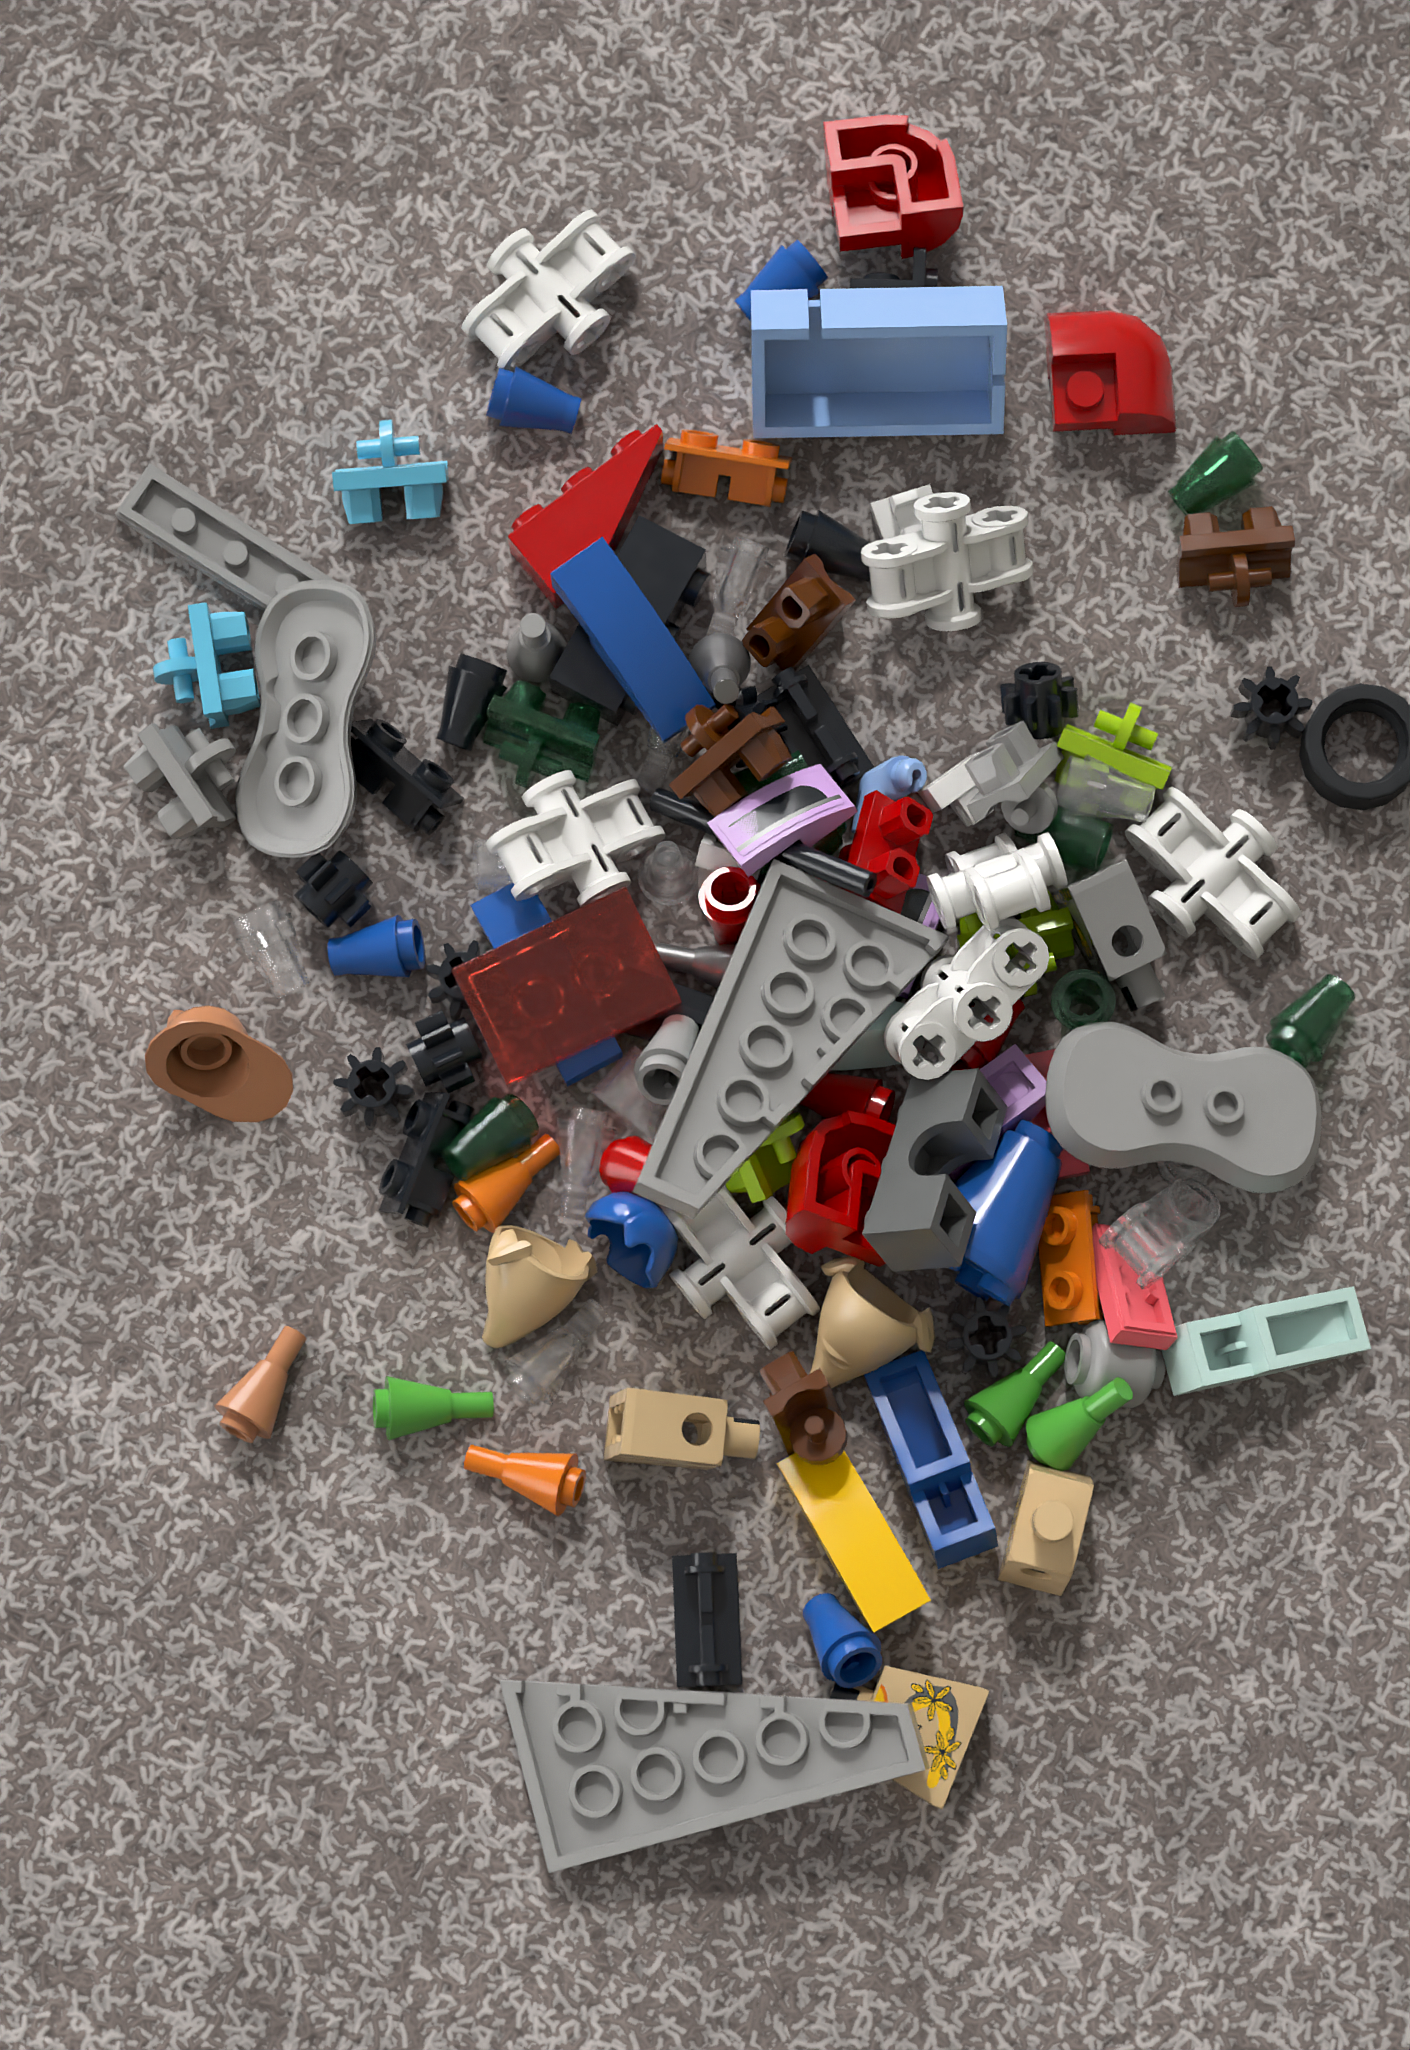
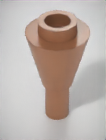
(255, 1400)

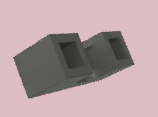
(917, 1210)

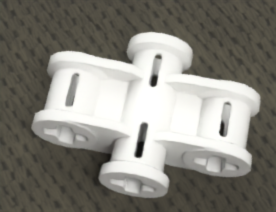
(548, 291)
(947, 561)
(575, 838)
(997, 881)
(1229, 889)
(944, 1014)
(751, 1275)

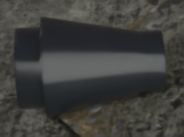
(831, 542)
(467, 698)

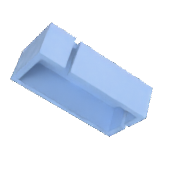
(878, 362)

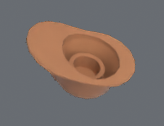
(218, 1066)

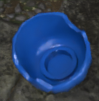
(638, 1234)

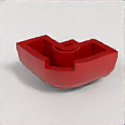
(891, 184)
(1108, 374)
(836, 1184)

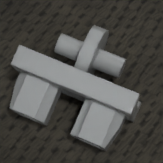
(194, 772)
(1014, 774)

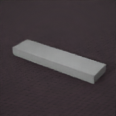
(212, 539)

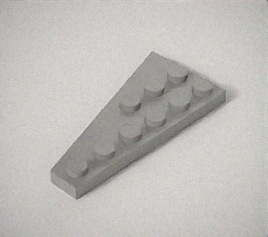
(790, 1005)
(659, 1764)

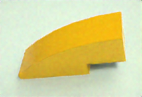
(856, 1539)

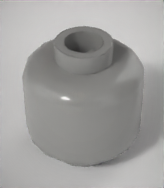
(1095, 1362)

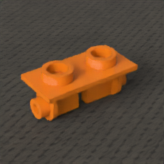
(702, 461)
(1069, 1261)

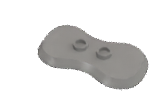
(310, 669)
(1136, 1102)

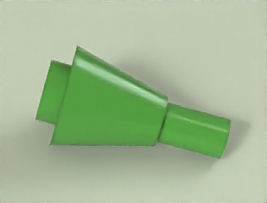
(414, 1407)
(1003, 1407)
(1063, 1432)

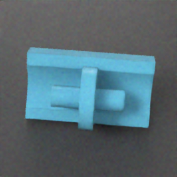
(362, 485)
(220, 692)

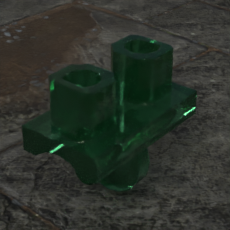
(541, 741)

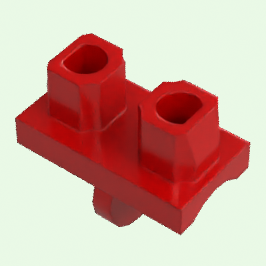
(887, 845)

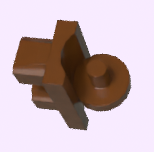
(1237, 557)
(797, 617)
(750, 740)
(804, 1411)

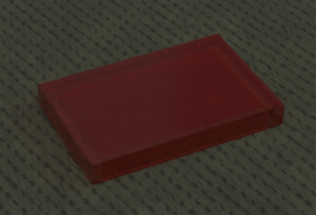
(566, 986)

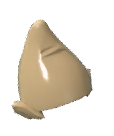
(529, 1282)
(864, 1324)

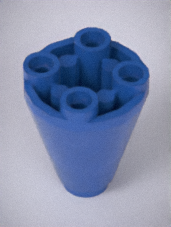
(1011, 1209)

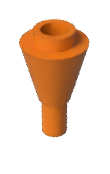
(492, 1194)
(544, 1478)

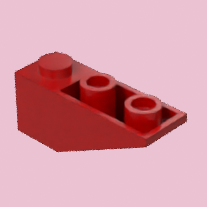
(590, 508)

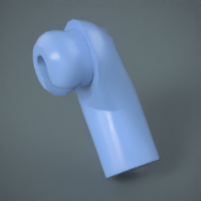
(892, 778)

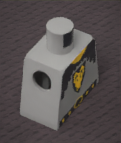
(1100, 907)

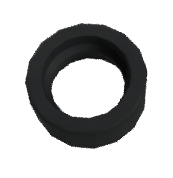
(1313, 756)

